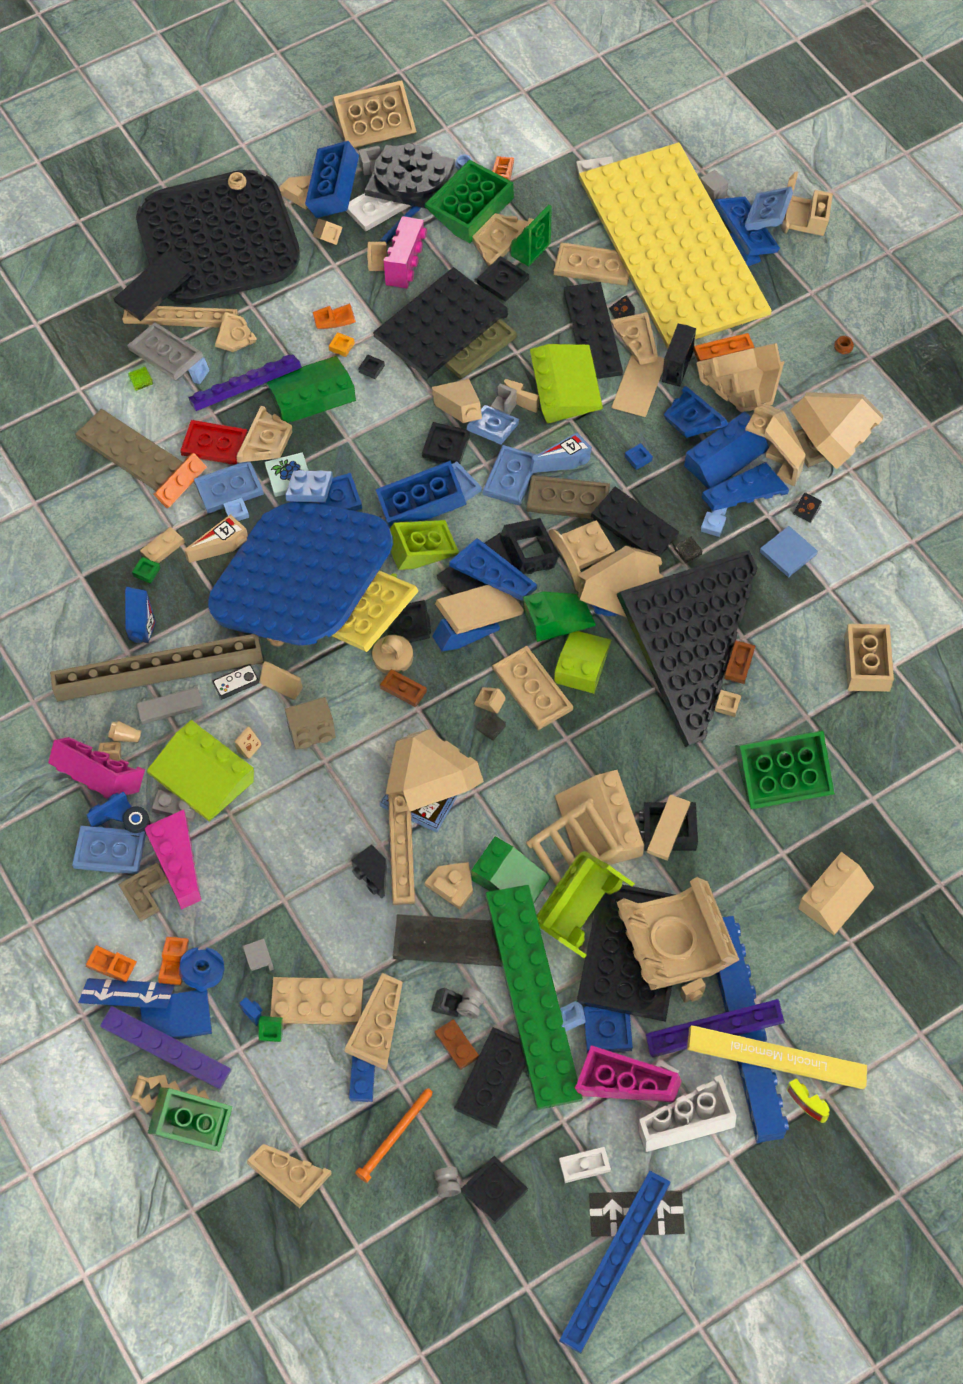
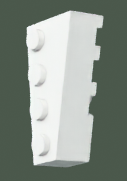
(689, 1117)

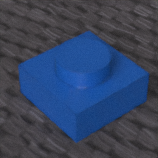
(638, 456)
(251, 1010)

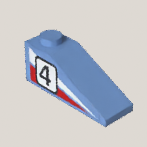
(563, 455)

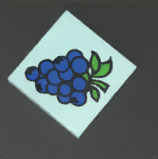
(281, 470)

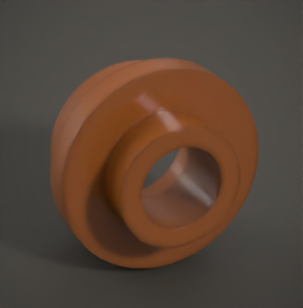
(844, 345)

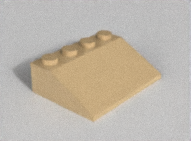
(374, 114)
(614, 811)

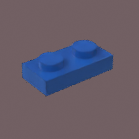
(361, 1081)

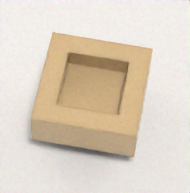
(728, 703)
(693, 990)

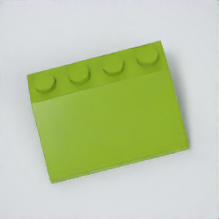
(565, 380)
(201, 770)

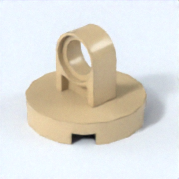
(392, 653)

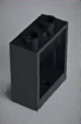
(678, 355)
(524, 530)
(682, 843)

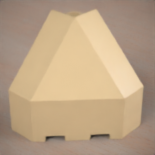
(745, 376)
(836, 422)
(785, 446)
(616, 573)
(428, 771)

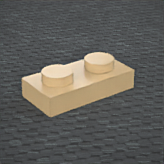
(162, 545)

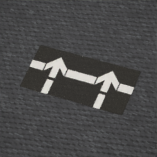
(610, 1209)

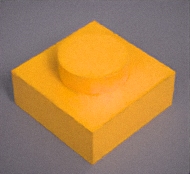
(341, 344)

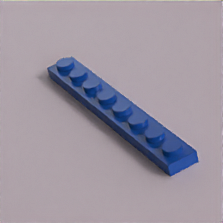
(614, 1262)

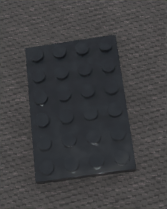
(440, 322)
(610, 970)

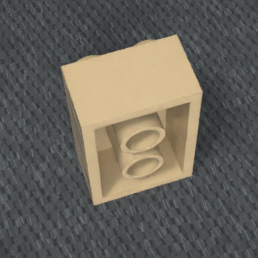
(868, 657)

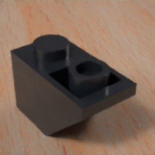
(372, 868)

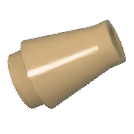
(124, 733)

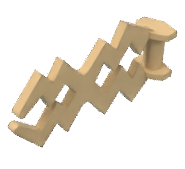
(148, 1104)

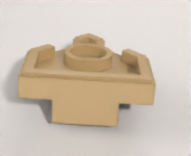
(296, 189)
(234, 333)
(452, 883)

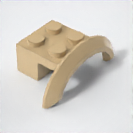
(807, 214)
(582, 548)

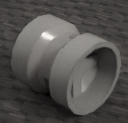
(471, 1002)
(447, 1182)

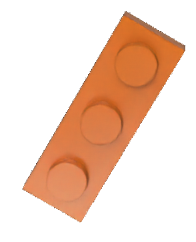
(723, 347)
(180, 480)

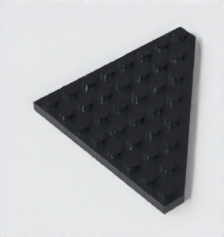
(688, 632)

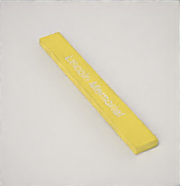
(777, 1057)

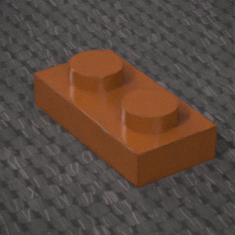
(739, 662)
(403, 688)
(456, 1044)

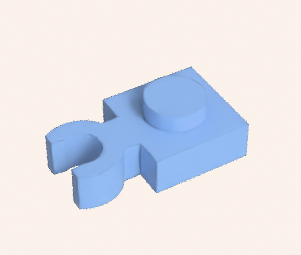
(714, 522)

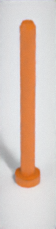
(364, 1173)

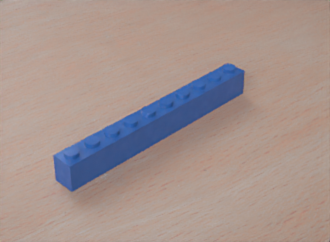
(757, 1081)

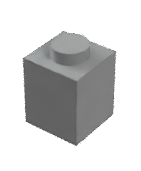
(715, 185)

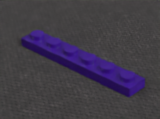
(244, 382)
(733, 1022)
(165, 1048)

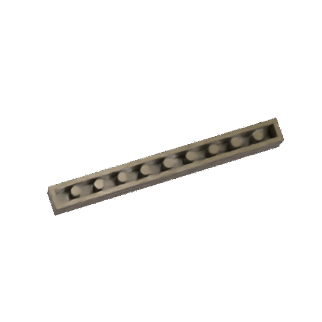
(156, 667)

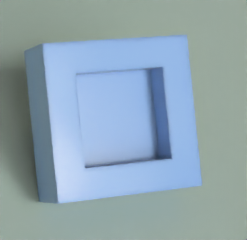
(199, 371)
(236, 509)
(572, 1015)

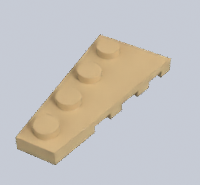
(375, 1028)

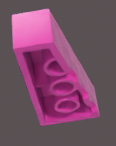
(404, 251)
(95, 768)
(174, 852)
(621, 1077)

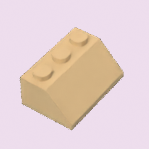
(836, 894)

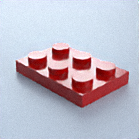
(213, 442)

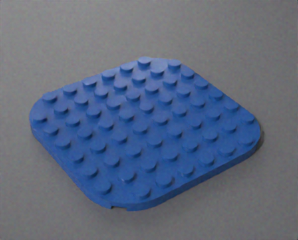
(300, 572)

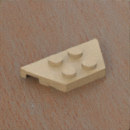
(496, 236)
(265, 438)

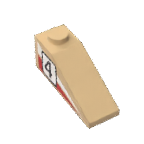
(219, 540)

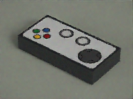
(235, 681)

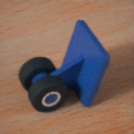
(118, 808)

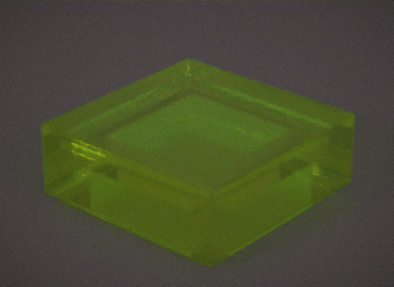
(140, 378)

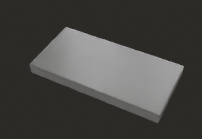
(165, 351)

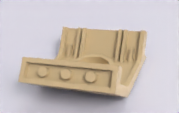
(678, 936)

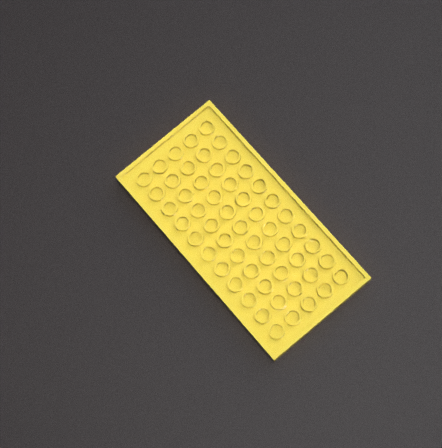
(674, 243)

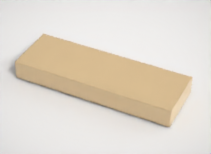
(668, 827)

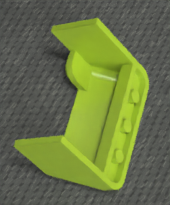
(576, 899)

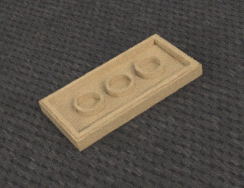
(590, 264)
(478, 608)
(532, 687)

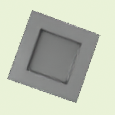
(367, 159)
(505, 400)
(258, 955)

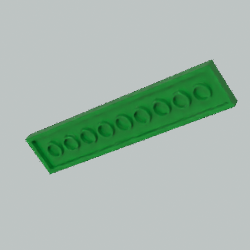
(533, 997)

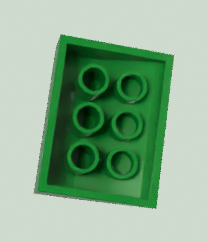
(470, 199)
(312, 389)
(785, 769)

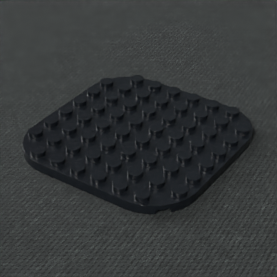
(221, 233)

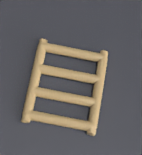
(569, 818)

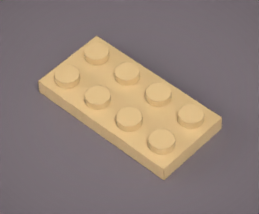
(317, 1000)

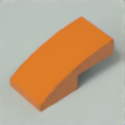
(338, 317)
(172, 953)
(111, 964)

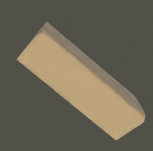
(280, 680)

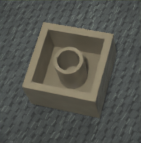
(310, 723)

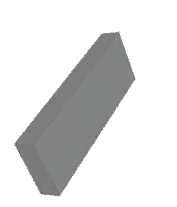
(169, 705)

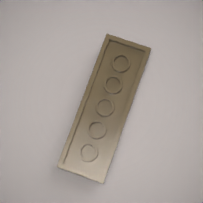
(128, 449)

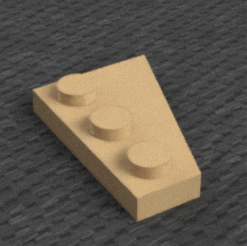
(637, 336)
(287, 1174)

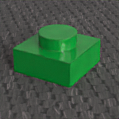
(146, 570)
(270, 1028)

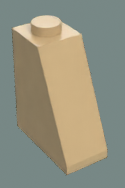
(458, 400)

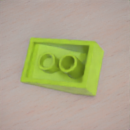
(421, 543)
(582, 661)

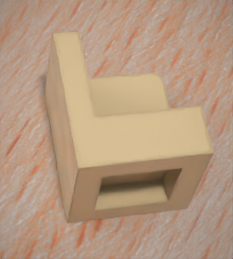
(327, 231)
(376, 253)

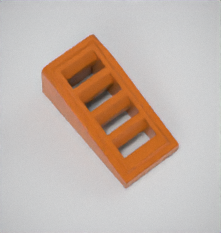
(500, 166)

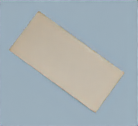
(638, 386)

